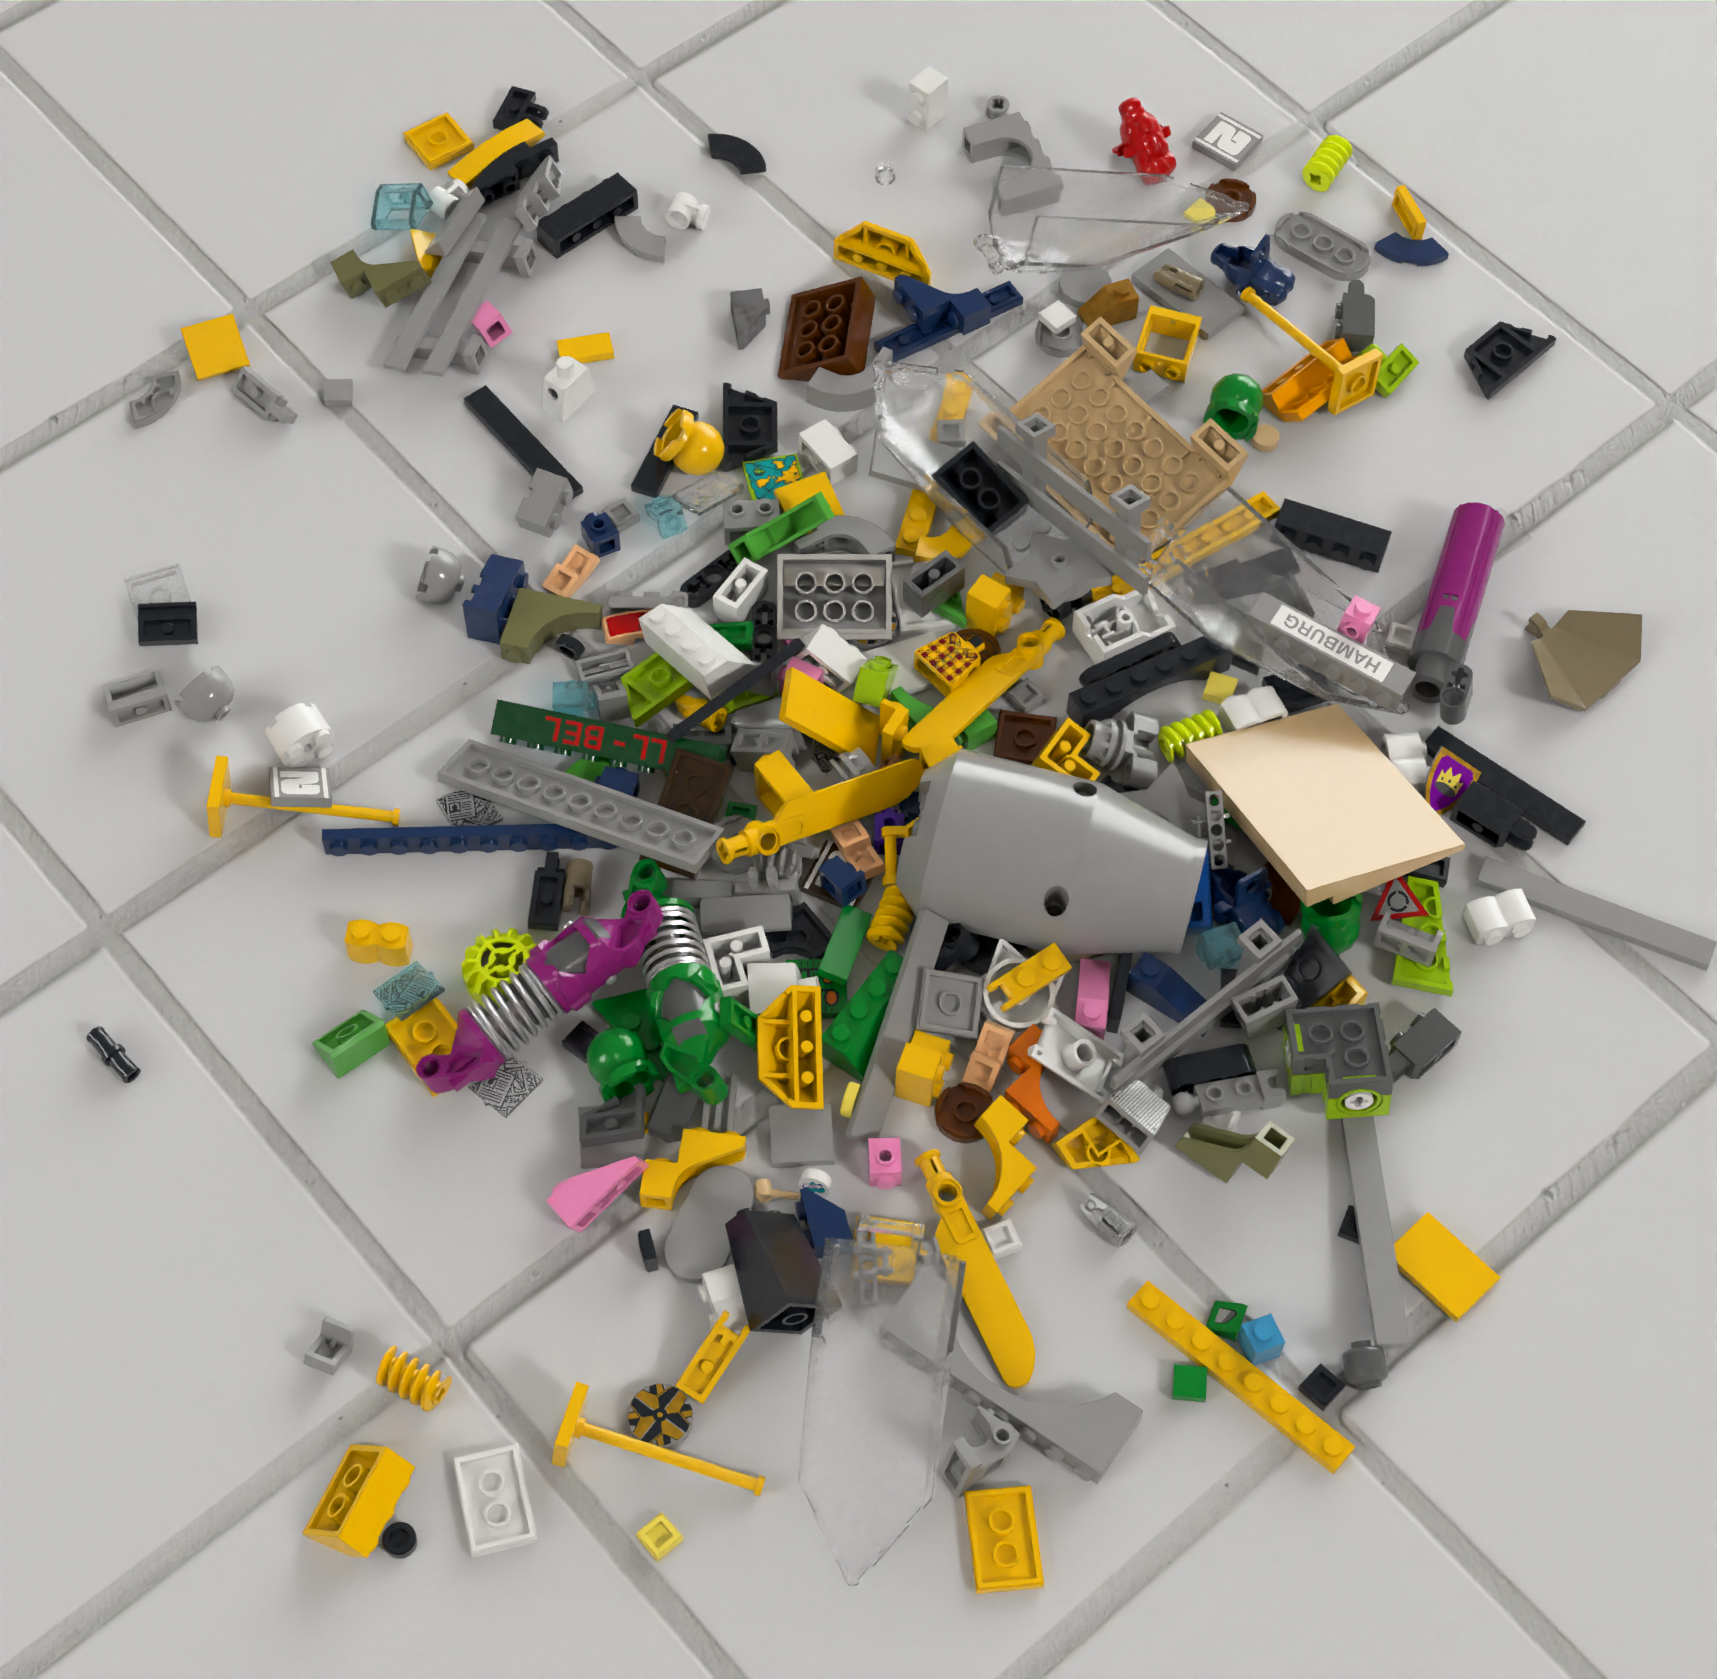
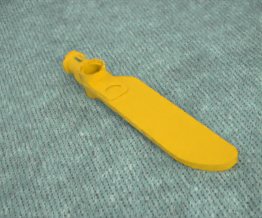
(984, 687)
(824, 810)
(983, 1285)

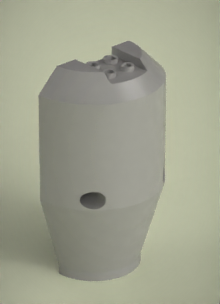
(1021, 841)

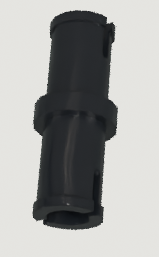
(113, 1054)

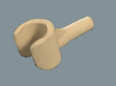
(765, 1193)

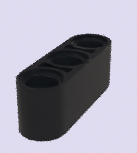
(1208, 1066)

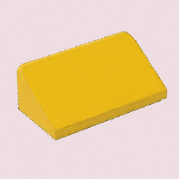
(420, 242)

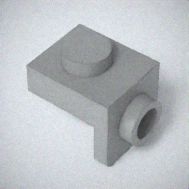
(331, 1346)

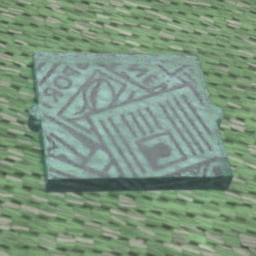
(408, 991)

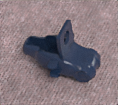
(1255, 269)
(1243, 898)

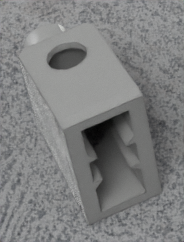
(1135, 1113)

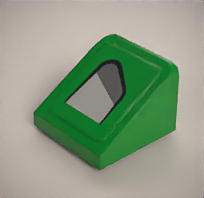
(1226, 1319)

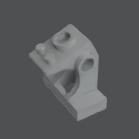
(969, 1464)

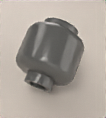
(1365, 1365)

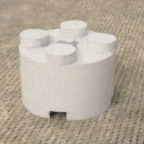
(300, 735)

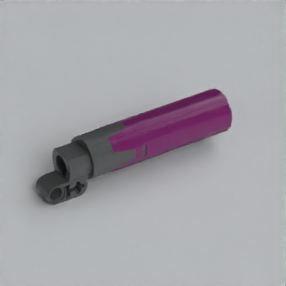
(1453, 610)

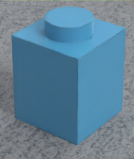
(1261, 1340)

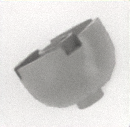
(440, 577)
(207, 696)

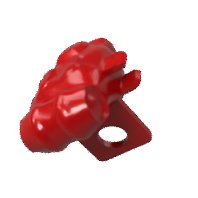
(1144, 140)

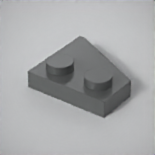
(615, 1120)

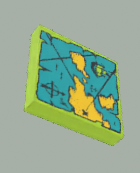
(769, 474)

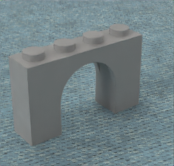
(1003, 137)

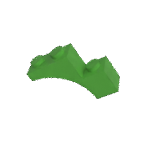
(782, 529)
(973, 736)

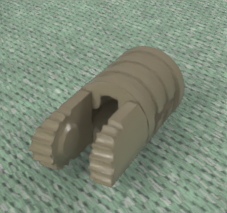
(1180, 281)
(578, 884)

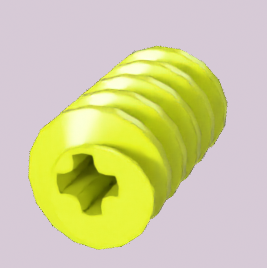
(1327, 162)
(1188, 730)

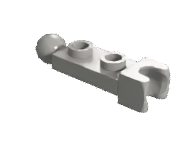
(1231, 1095)

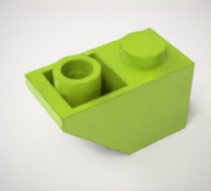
(875, 681)

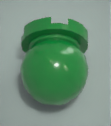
(1236, 405)
(1336, 922)
(620, 1061)

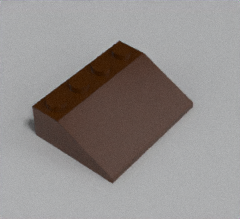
(828, 330)

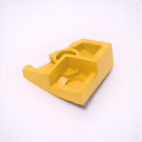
(1093, 1146)

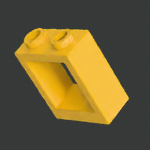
(1160, 321)
(777, 781)

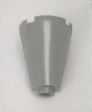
(766, 716)

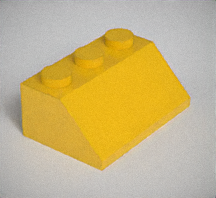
(359, 1500)

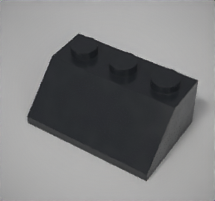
(981, 489)

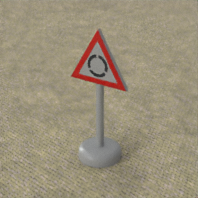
(1398, 899)

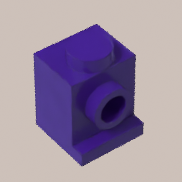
(887, 817)

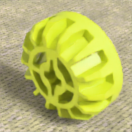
(501, 962)

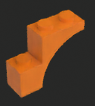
(1025, 1091)

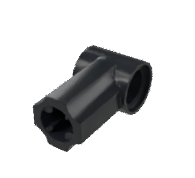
(956, 945)

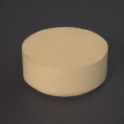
(1265, 438)

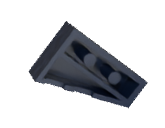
(494, 598)

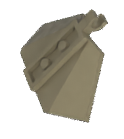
(1585, 654)

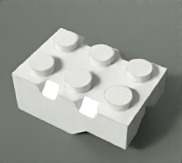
(1119, 624)

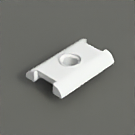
(1059, 1048)

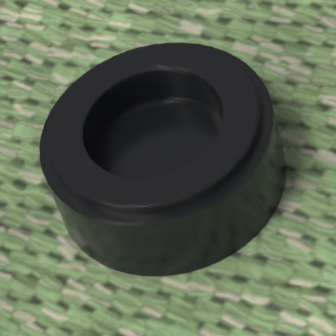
(569, 646)
(399, 1540)

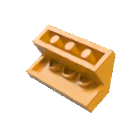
(1305, 384)

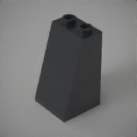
(774, 1270)

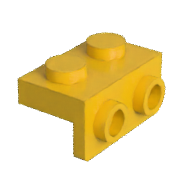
(892, 727)

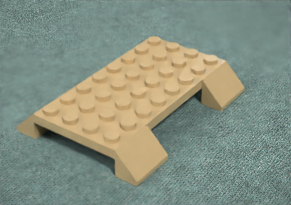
(1123, 441)

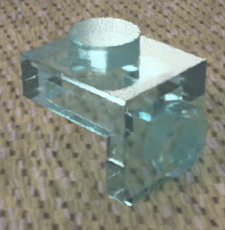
(667, 515)

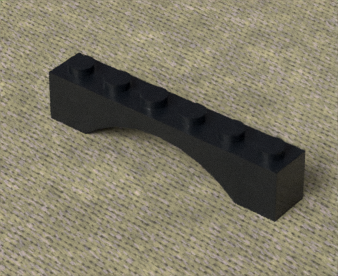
(1115, 692)

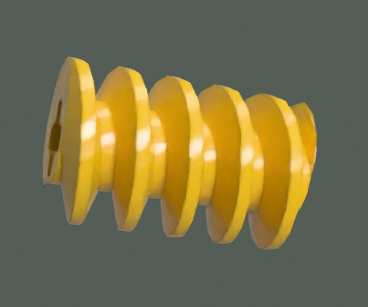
(890, 920)
(411, 1381)

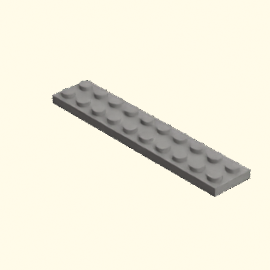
(582, 805)

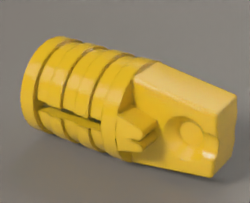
(688, 705)

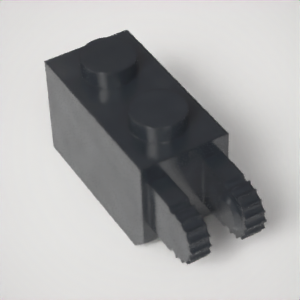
(1492, 818)

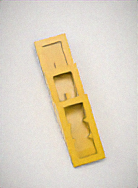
(476, 161)

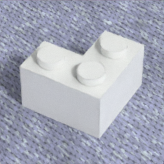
(833, 655)
(729, 959)

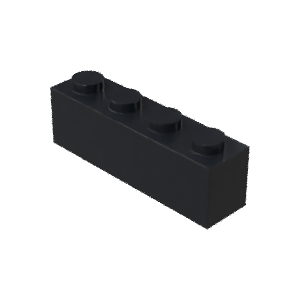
(586, 215)
(1333, 535)

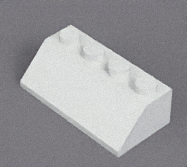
(694, 648)

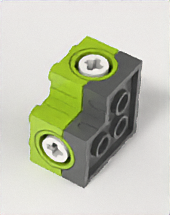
(1341, 1057)

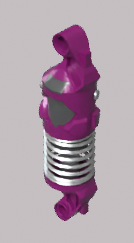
(552, 981)

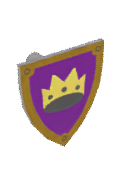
(1447, 780)

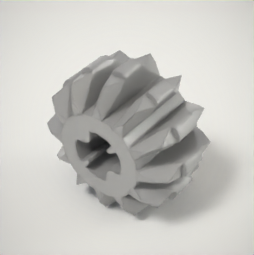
(785, 860)

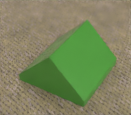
(352, 1042)

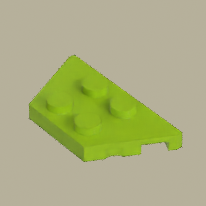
(652, 687)

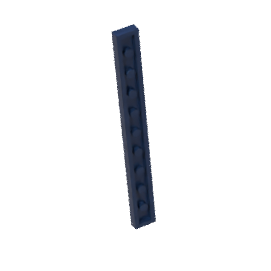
(456, 839)

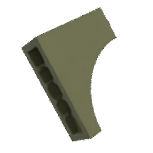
(540, 617)

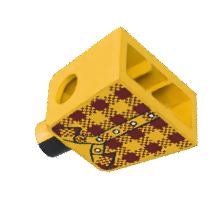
(948, 661)

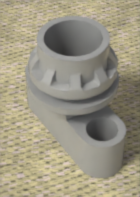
(1125, 745)
(850, 766)

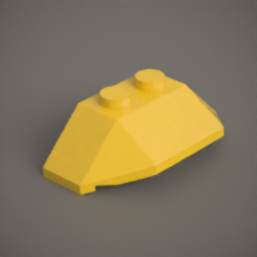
(882, 252)
(792, 1047)

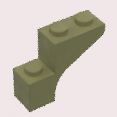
(389, 280)
(1225, 1151)

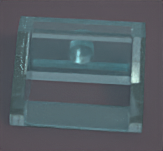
(400, 197)

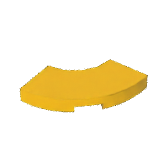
(952, 541)

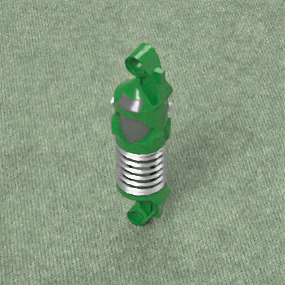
(681, 990)

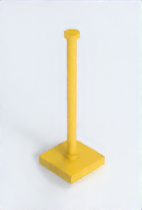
(1351, 381)
(221, 797)
(575, 1426)

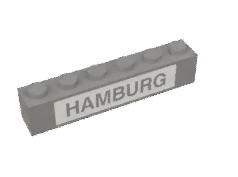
(1331, 652)

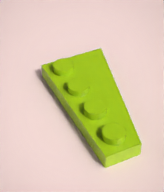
(1413, 974)

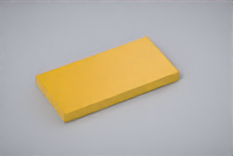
(828, 715)

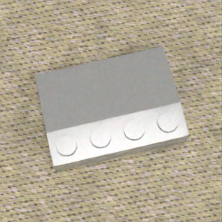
(835, 589)

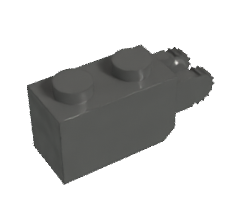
(1355, 317)
(1422, 1045)

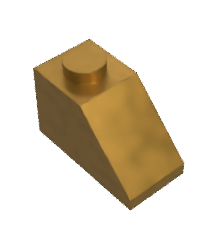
(1113, 302)

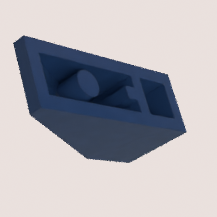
(1163, 989)

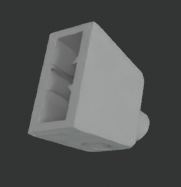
(1260, 1008)

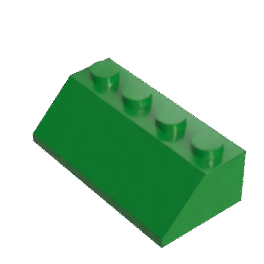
(854, 1031)

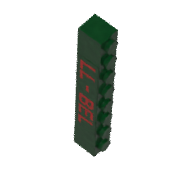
(593, 738)

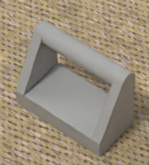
(138, 705)

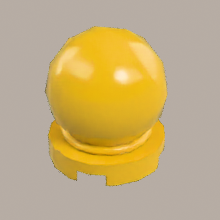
(692, 445)

